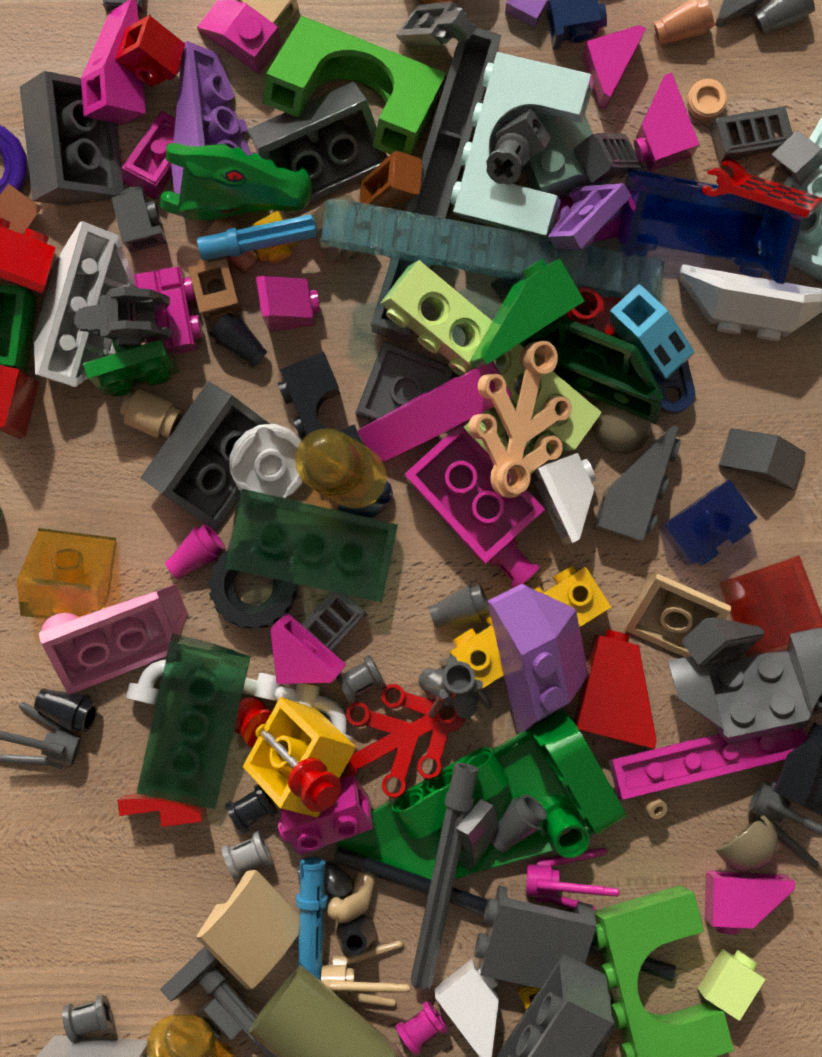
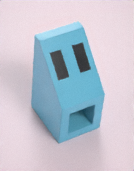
(652, 329)

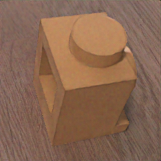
(217, 303)

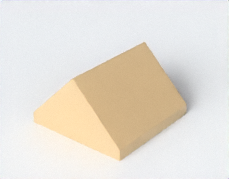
(670, 612)

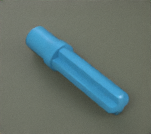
(236, 241)

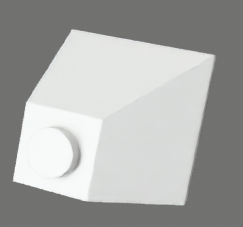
(567, 494)

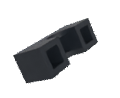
(309, 386)

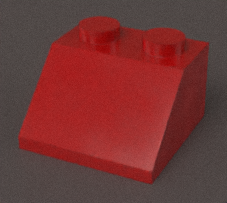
(25, 257)

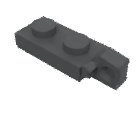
(436, 25)

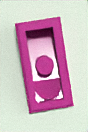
(148, 162)

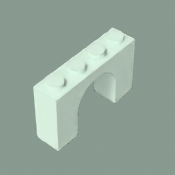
(513, 88)

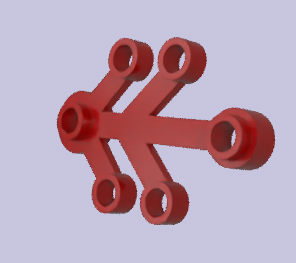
(402, 737)

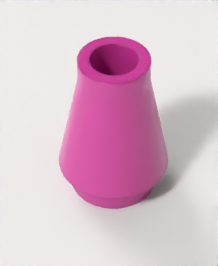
(195, 551)

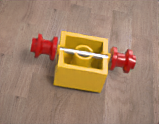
(294, 754)

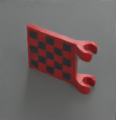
(761, 190)

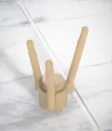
(343, 979)

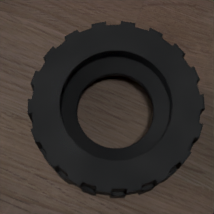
(243, 614)

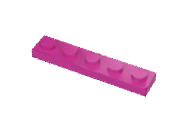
(697, 761)

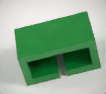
(16, 325)

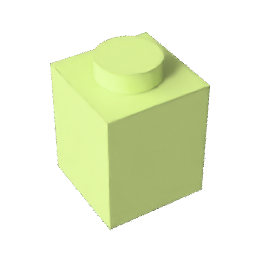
(732, 982)

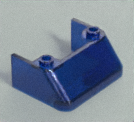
(681, 217)

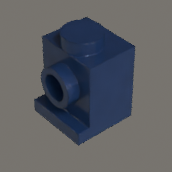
(574, 20)

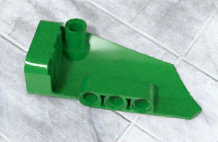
(544, 762)

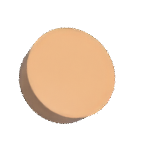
(706, 99)

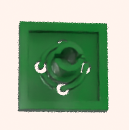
(131, 367)

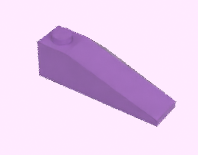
(205, 106)

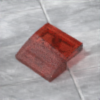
(774, 599)

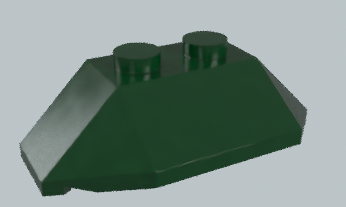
(603, 367)

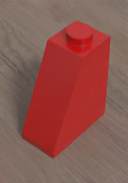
(615, 692)

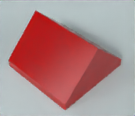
(16, 400)

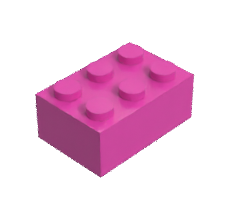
(458, 488)

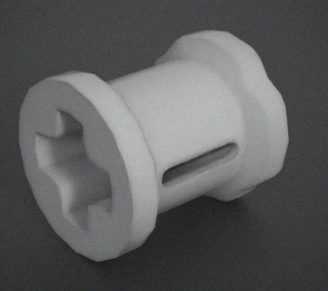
(247, 855)

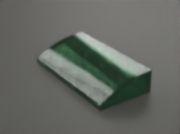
(310, 545)
(193, 722)

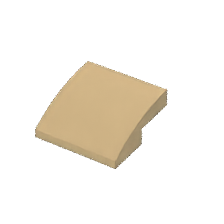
(250, 930)

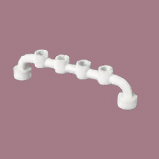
(263, 687)

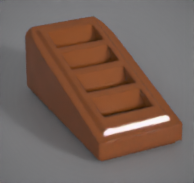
(392, 181)

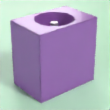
(526, 10)

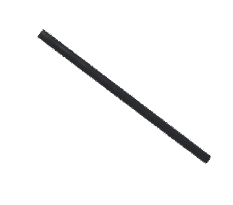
(460, 898)

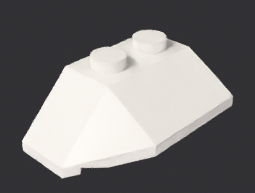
(83, 272)
(750, 302)

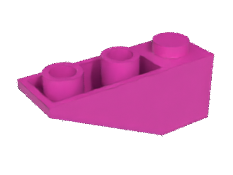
(109, 88)

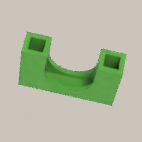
(324, 54)
(626, 938)

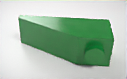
(529, 307)

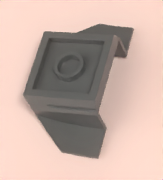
(755, 692)

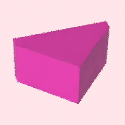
(608, 59)
(300, 655)

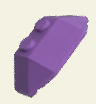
(538, 653)

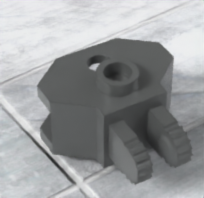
(125, 316)

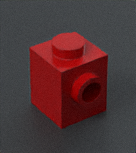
(150, 51)

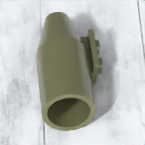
(313, 1021)

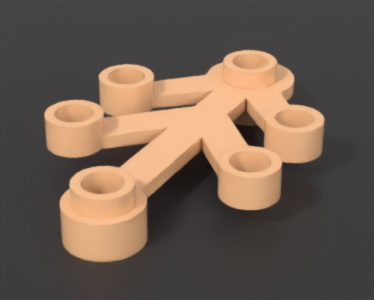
(520, 423)

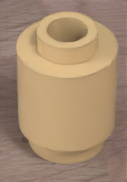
(150, 413)

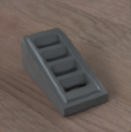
(722, 138)
(607, 156)
(325, 607)
(721, 640)

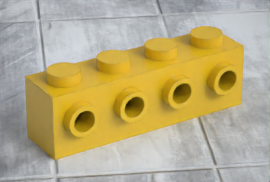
(571, 587)

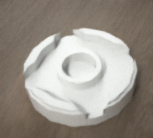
(266, 461)

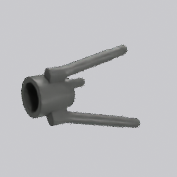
(457, 683)
(58, 746)
(775, 807)

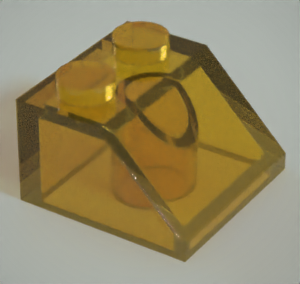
(66, 574)

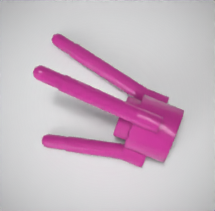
(544, 882)

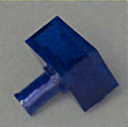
(709, 523)

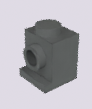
(137, 220)

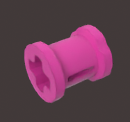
(514, 564)
(421, 1028)

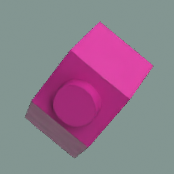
(242, 33)
(666, 130)
(287, 302)
(743, 898)

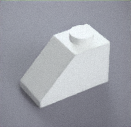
(471, 1005)

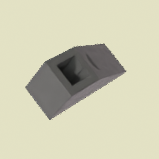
(631, 498)

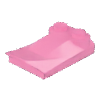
(113, 638)

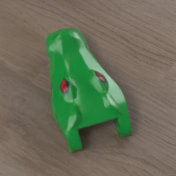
(229, 183)

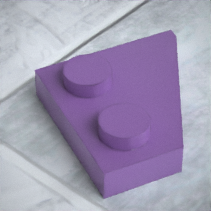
(589, 213)

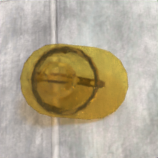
(340, 468)
(184, 1038)

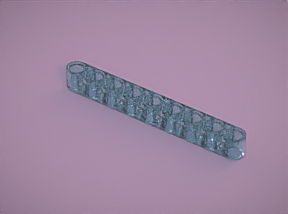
(480, 248)

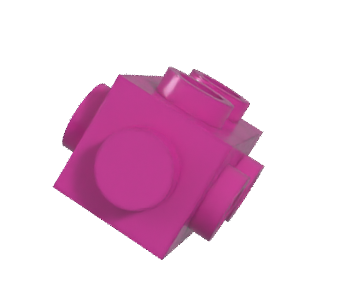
(342, 820)

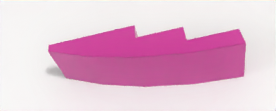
(429, 414)

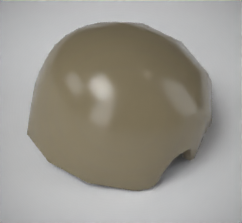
(620, 430)
(751, 847)

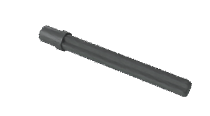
(459, 803)

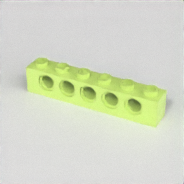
(451, 310)

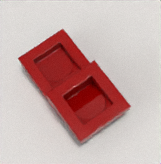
(170, 811)

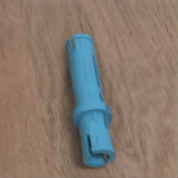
(311, 905)

